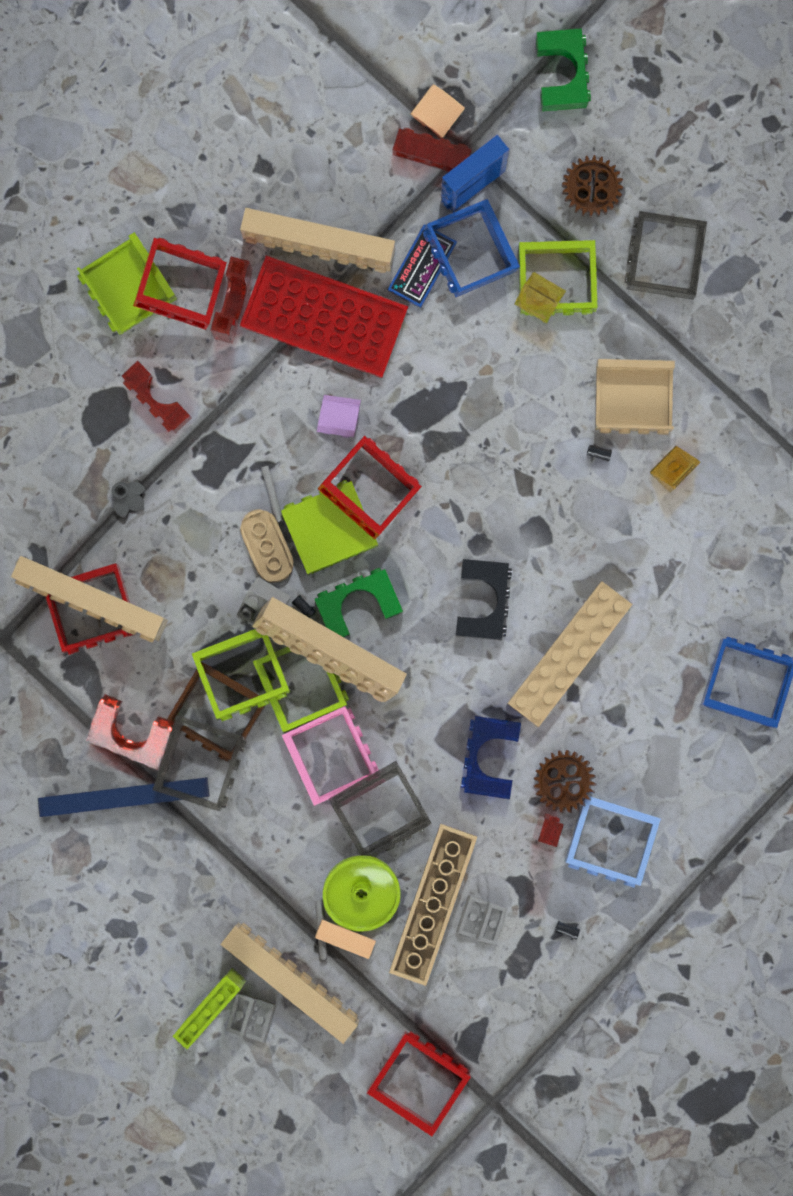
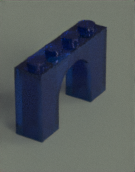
(483, 730)

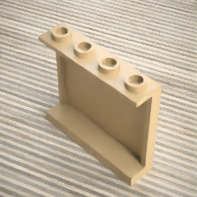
(634, 396)

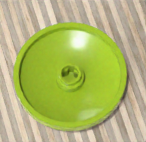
(361, 893)

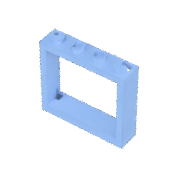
(593, 869)

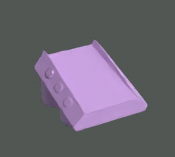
(339, 416)

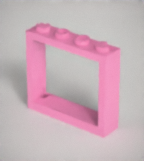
(356, 733)

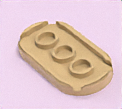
(267, 546)

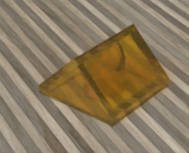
(539, 297)
(674, 468)

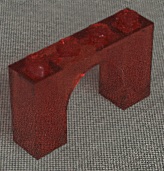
(226, 322)
(106, 734)

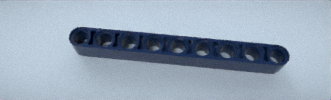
(118, 797)

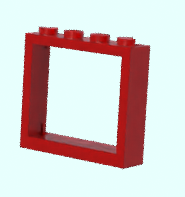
(169, 310)
(349, 507)
(91, 642)
(401, 1109)

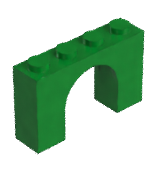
(571, 45)
(376, 584)

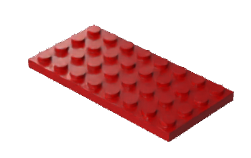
(324, 316)

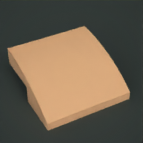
(437, 111)

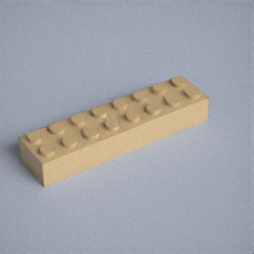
(317, 240)
(89, 598)
(329, 650)
(569, 654)
(433, 904)
(290, 982)

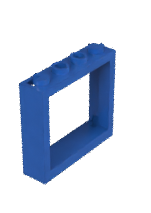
(474, 173)
(496, 233)
(766, 654)

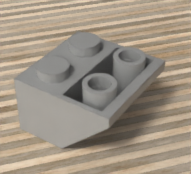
(257, 597)

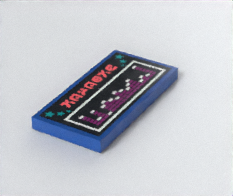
(420, 269)

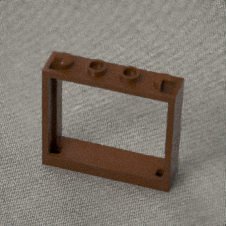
(193, 735)

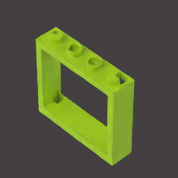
(562, 247)
(227, 645)
(285, 726)
(209, 1008)

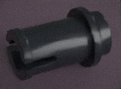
(599, 452)
(303, 606)
(567, 930)

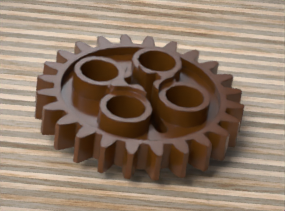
(575, 185)
(567, 798)

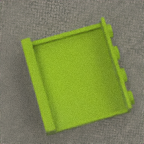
(115, 283)
(324, 531)

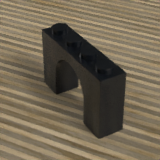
(496, 576)

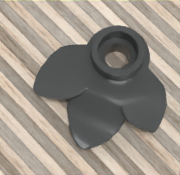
(130, 499)

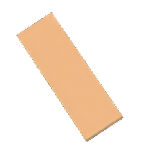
(345, 939)

